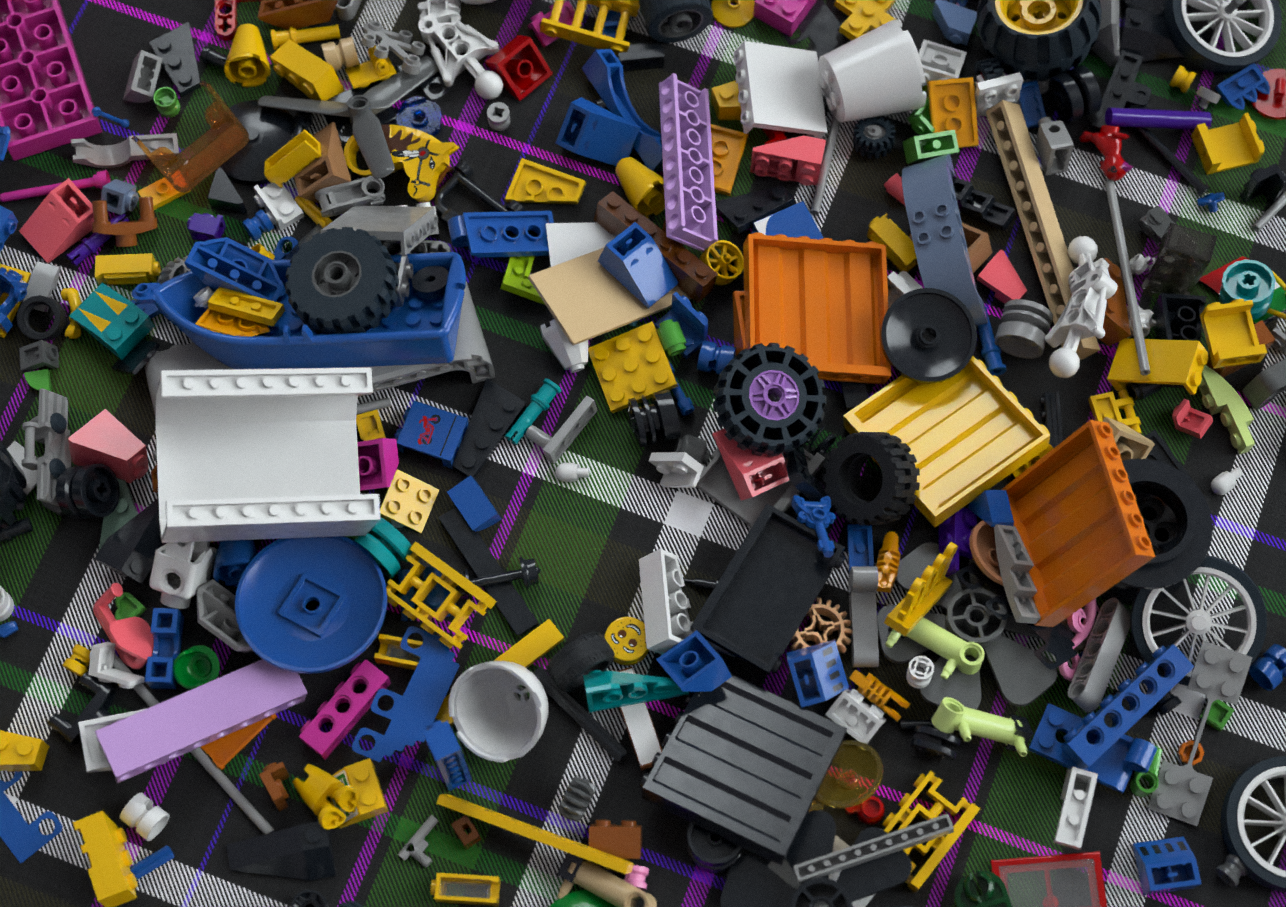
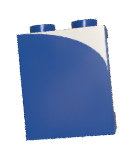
(792, 222)

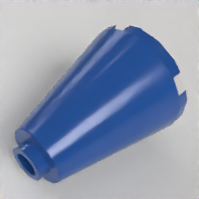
(232, 560)

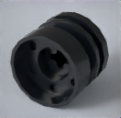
(653, 418)

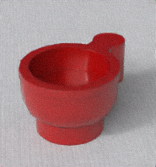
(869, 811)

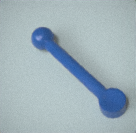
(96, 111)

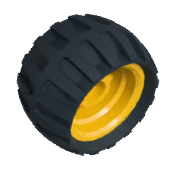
(1038, 35)

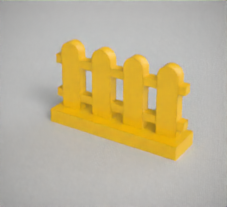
(922, 593)

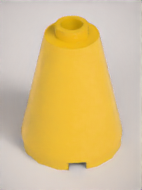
(247, 58)
(642, 186)

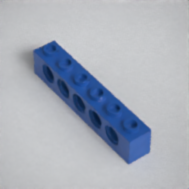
(1175, 667)
(447, 754)

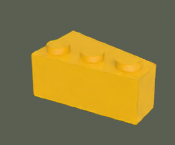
(306, 71)
(725, 101)

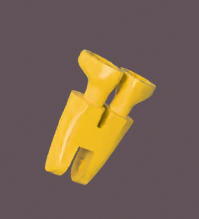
(316, 792)

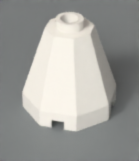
(569, 356)

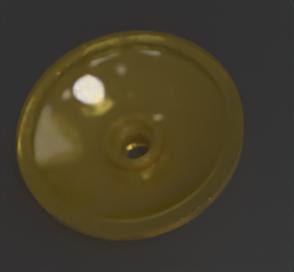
(855, 764)

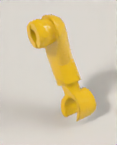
(72, 296)

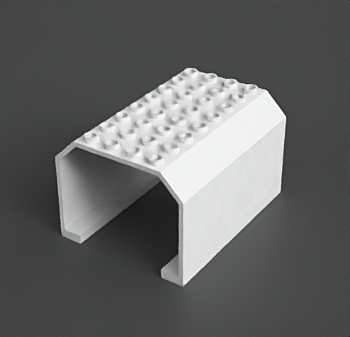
(260, 454)

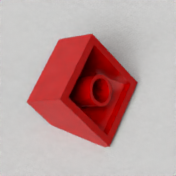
(520, 66)

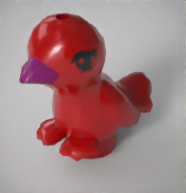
(1109, 145)

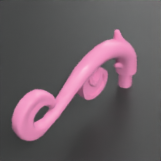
(1082, 631)

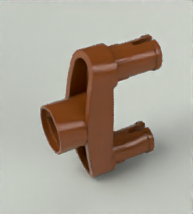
(125, 231)

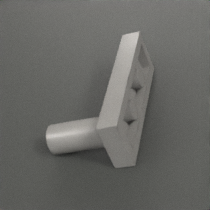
(557, 445)

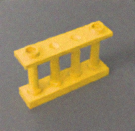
(594, 39)

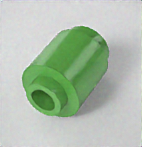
(671, 337)

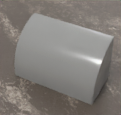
(143, 77)

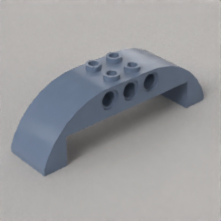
(939, 232)

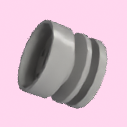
(1023, 328)

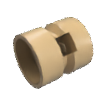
(341, 54)

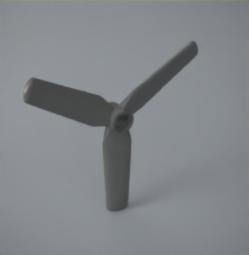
(362, 111)

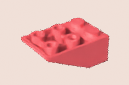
(790, 159)
(59, 221)
(748, 471)

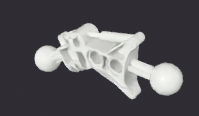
(444, 22)
(1086, 309)

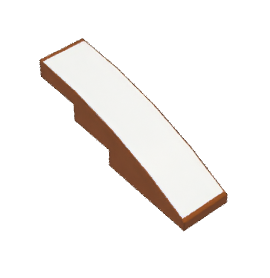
(640, 730)

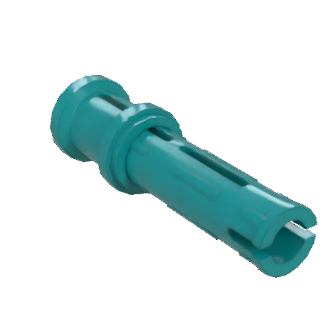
(539, 402)

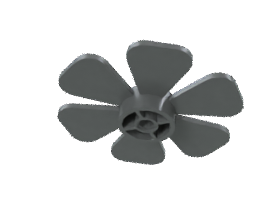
(1014, 666)

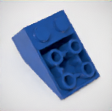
(597, 132)
(638, 265)

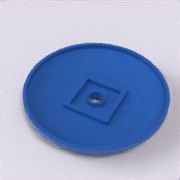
(302, 570)

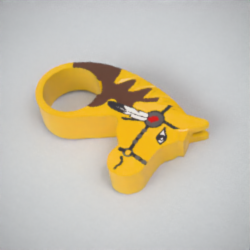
(414, 151)

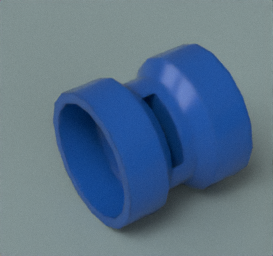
(258, 225)

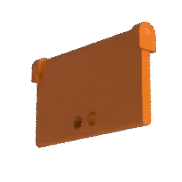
(227, 747)

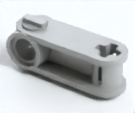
(342, 197)

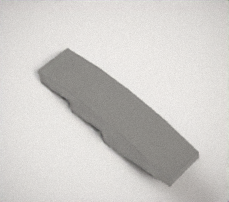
(1014, 571)

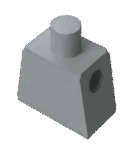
(1053, 146)

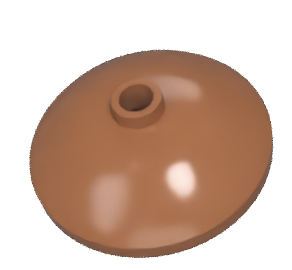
(984, 551)

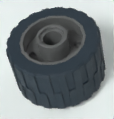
(675, 19)

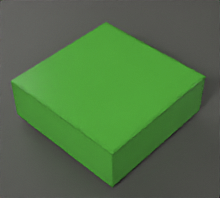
(1218, 714)

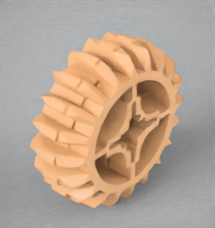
(827, 627)

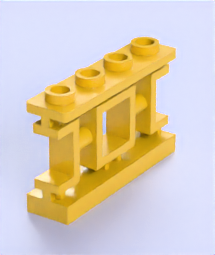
(449, 579)
(939, 845)

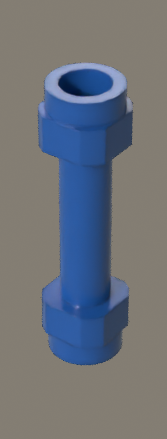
(684, 404)

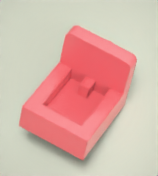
(1191, 420)

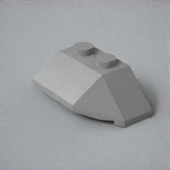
(1107, 42)
(218, 615)

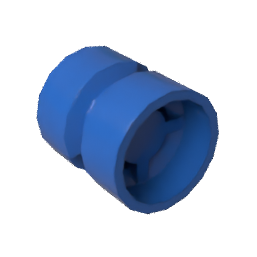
(714, 357)
(1270, 669)

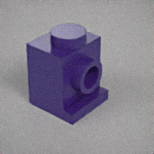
(206, 226)

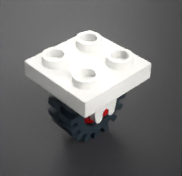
(994, 85)

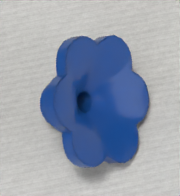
(1211, 200)

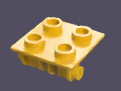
(370, 71)
(408, 501)

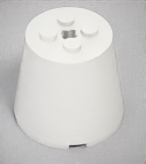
(873, 75)

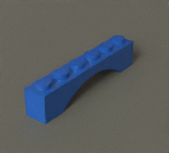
(607, 77)

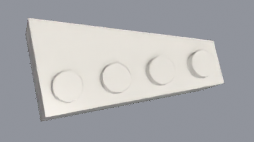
(663, 601)

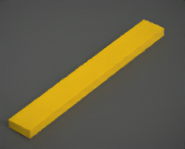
(535, 833)

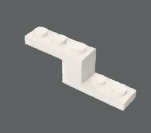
(1077, 798)

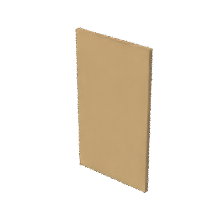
(590, 299)

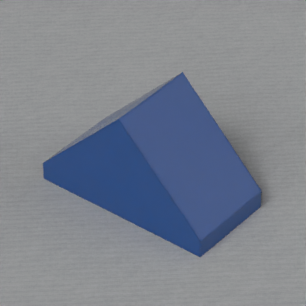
(993, 507)

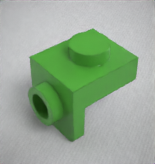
(921, 120)

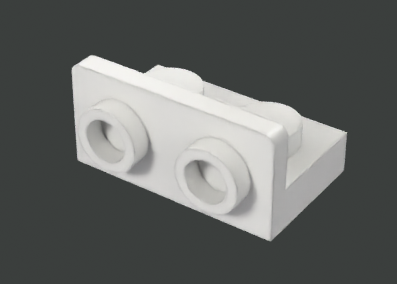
(279, 205)
(677, 468)
(856, 715)

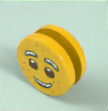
(627, 640)

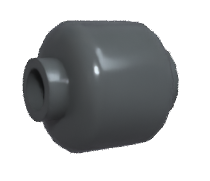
(694, 447)

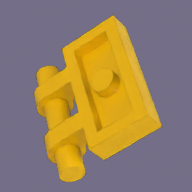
(1108, 406)

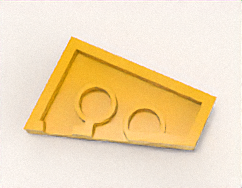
(543, 185)

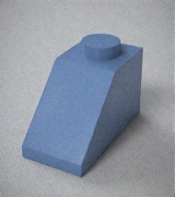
(954, 21)

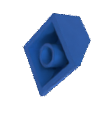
(694, 665)

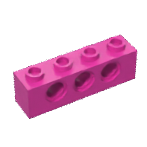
(325, 743)

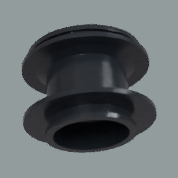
(1179, 516)

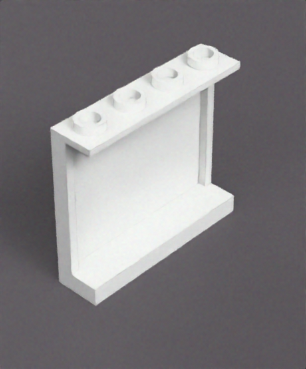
(779, 89)

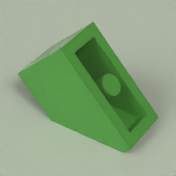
(930, 146)

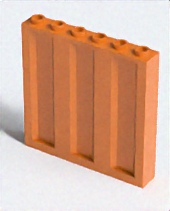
(820, 301)
(1078, 522)

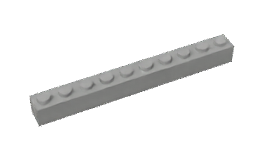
(874, 848)

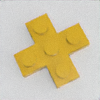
(863, 16)

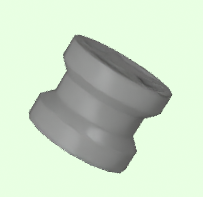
(496, 121)

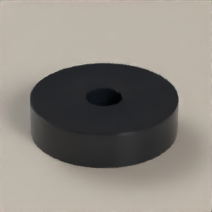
(430, 282)

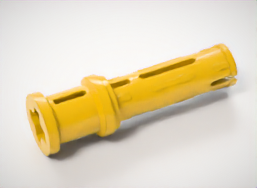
(304, 35)

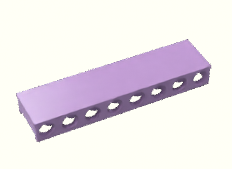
(687, 164)
(198, 717)

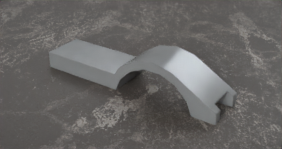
(121, 153)

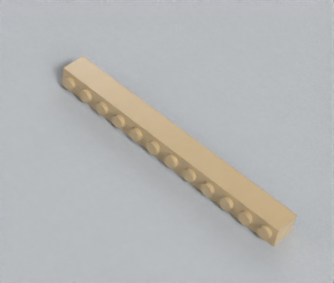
(1035, 211)

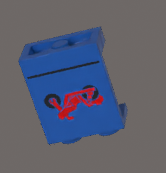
(432, 432)

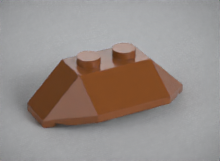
(296, 12)

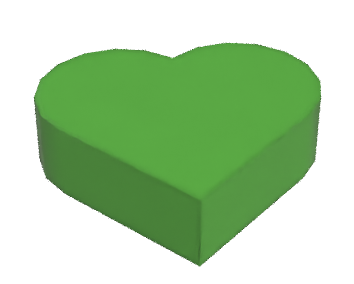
(128, 607)

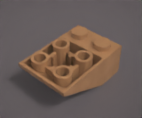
(326, 170)

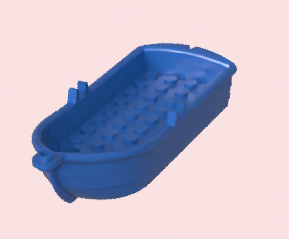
(410, 335)

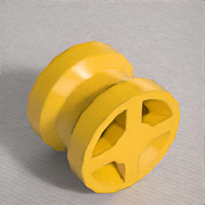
(1182, 79)

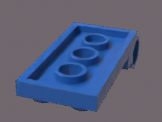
(487, 236)
(1112, 767)

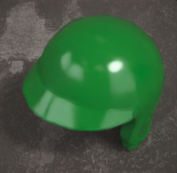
(196, 667)

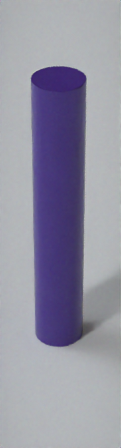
(1156, 118)

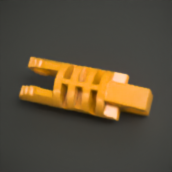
(888, 562)
(878, 693)

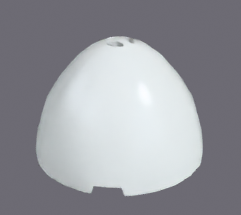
(492, 715)

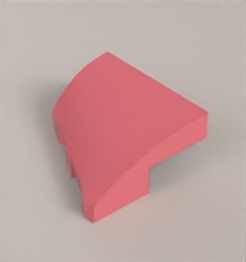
(1002, 279)

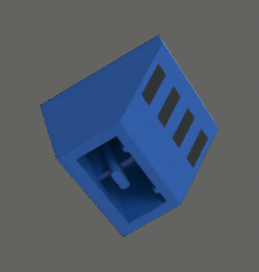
(817, 673)
(1166, 865)

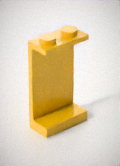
(1169, 362)

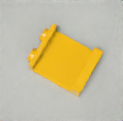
(1228, 145)

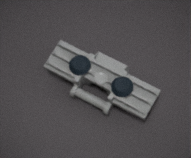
(54, 433)

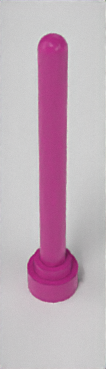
(98, 180)

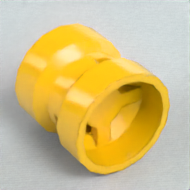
(80, 654)

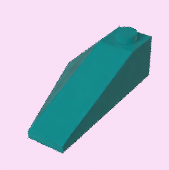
(621, 689)

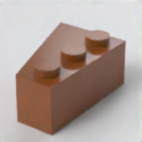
(1116, 315)

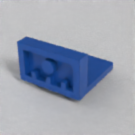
(692, 323)

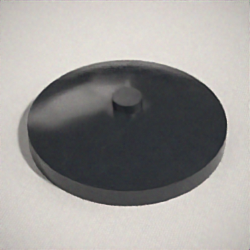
(268, 132)
(928, 335)

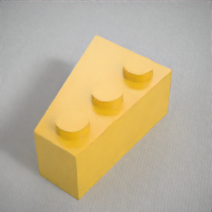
(108, 859)

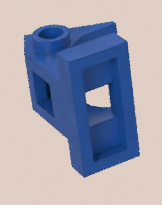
(16, 289)

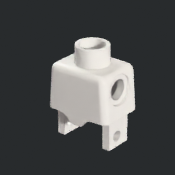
(179, 577)

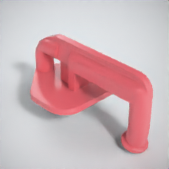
(130, 635)

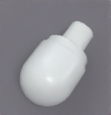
(571, 472)
(1225, 481)

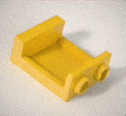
(1231, 334)

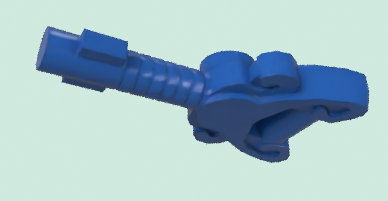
(818, 517)

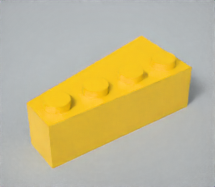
(21, 752)

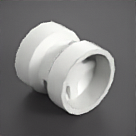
(919, 677)

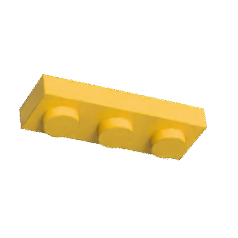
(246, 306)

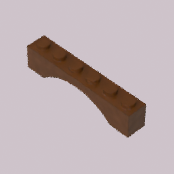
(693, 275)

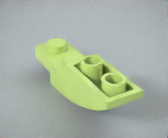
(1222, 398)

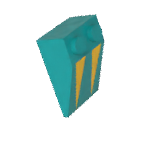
(112, 320)

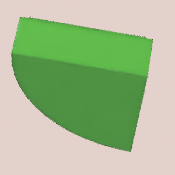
(39, 379)

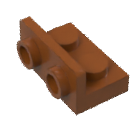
(272, 778)

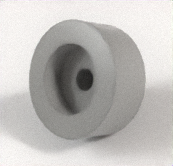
(1207, 96)

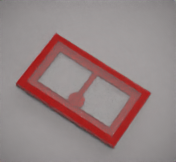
(1053, 880)

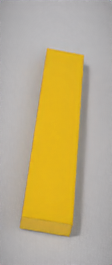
(523, 653)

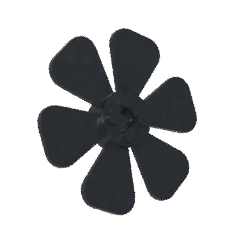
(756, 885)

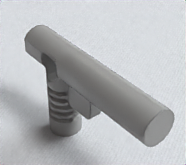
(419, 843)

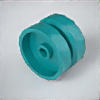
(1248, 281)
(385, 546)

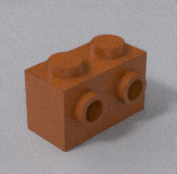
(615, 839)

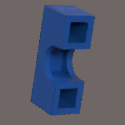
(167, 636)

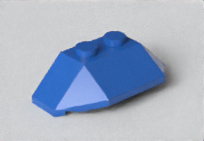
(234, 267)

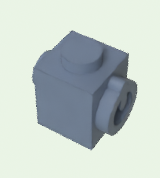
(120, 196)

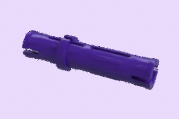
(90, 245)

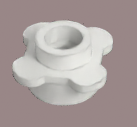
(1139, 264)
(203, 296)

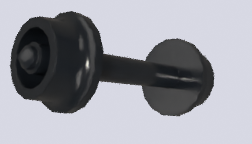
(527, 572)

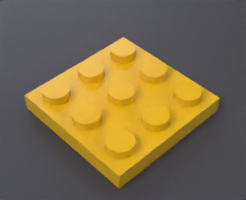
(632, 366)

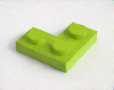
(516, 278)

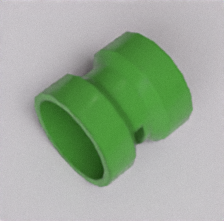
(166, 102)

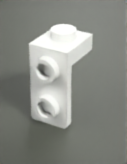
(102, 667)

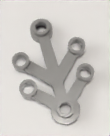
(375, 31)

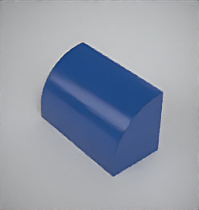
(474, 504)

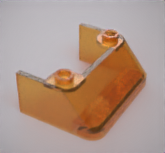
(206, 153)

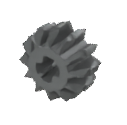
(576, 798)

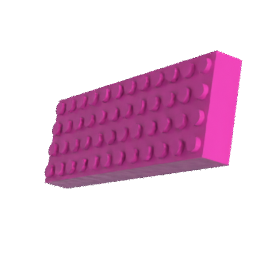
(41, 79)

